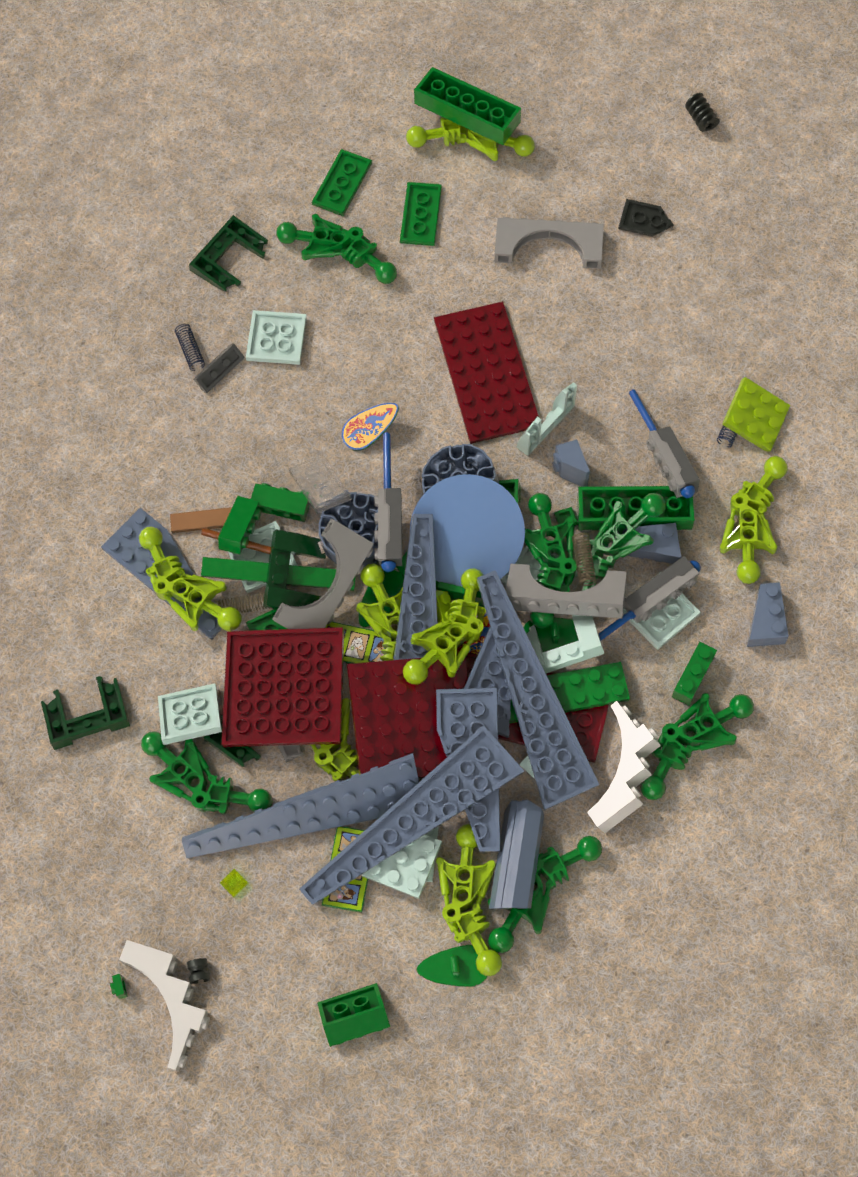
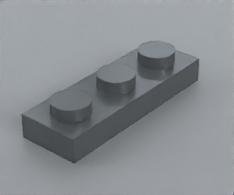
(219, 368)

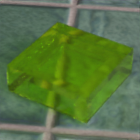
(234, 883)

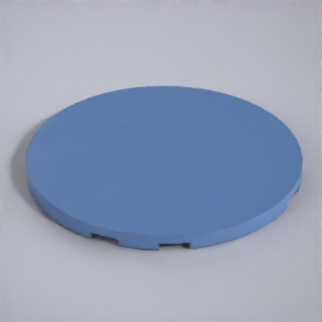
(472, 526)

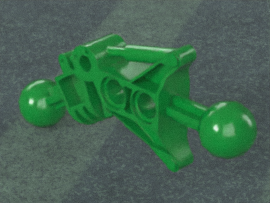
(332, 240)
(623, 544)
(553, 571)
(675, 754)
(219, 792)
(553, 869)

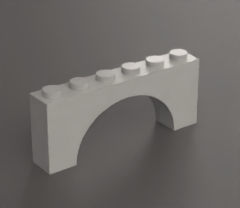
(583, 237)
(350, 553)
(599, 601)

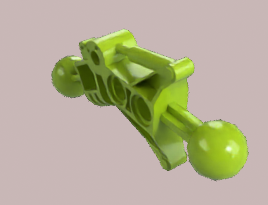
(450, 131)
(752, 503)
(373, 576)
(172, 578)
(461, 622)
(343, 760)
(471, 922)

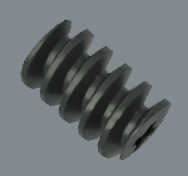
(701, 112)

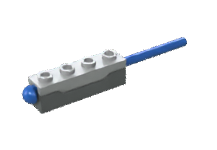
(669, 455)
(388, 516)
(656, 593)

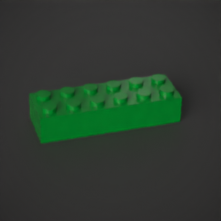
(467, 105)
(597, 503)

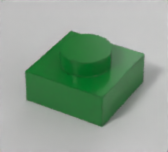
(118, 986)

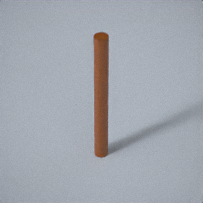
(251, 545)

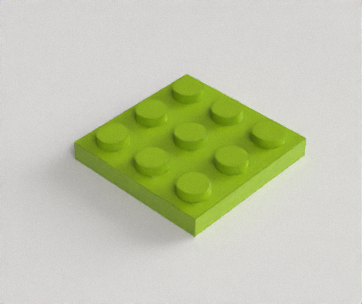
(756, 414)

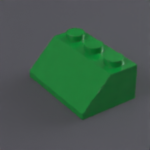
(353, 1014)

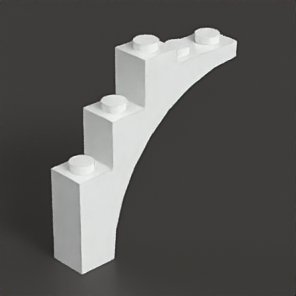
(622, 795)
(184, 1017)

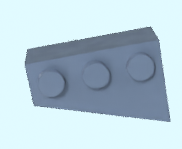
(665, 544)
(768, 618)

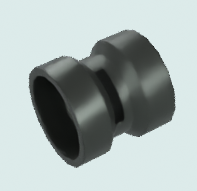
(198, 970)

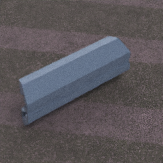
(518, 856)

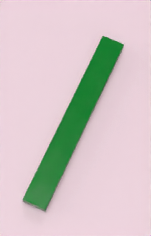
(258, 572)

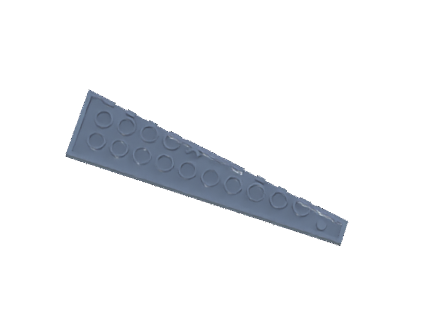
(418, 599)
(549, 739)
(453, 786)
(323, 808)

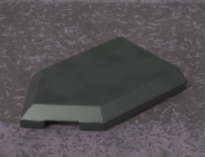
(644, 218)

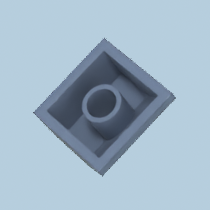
(571, 463)

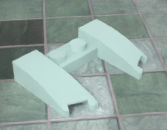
(536, 431)
(586, 648)

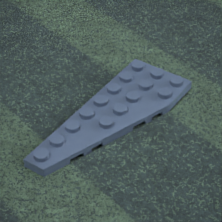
(128, 552)
(458, 718)

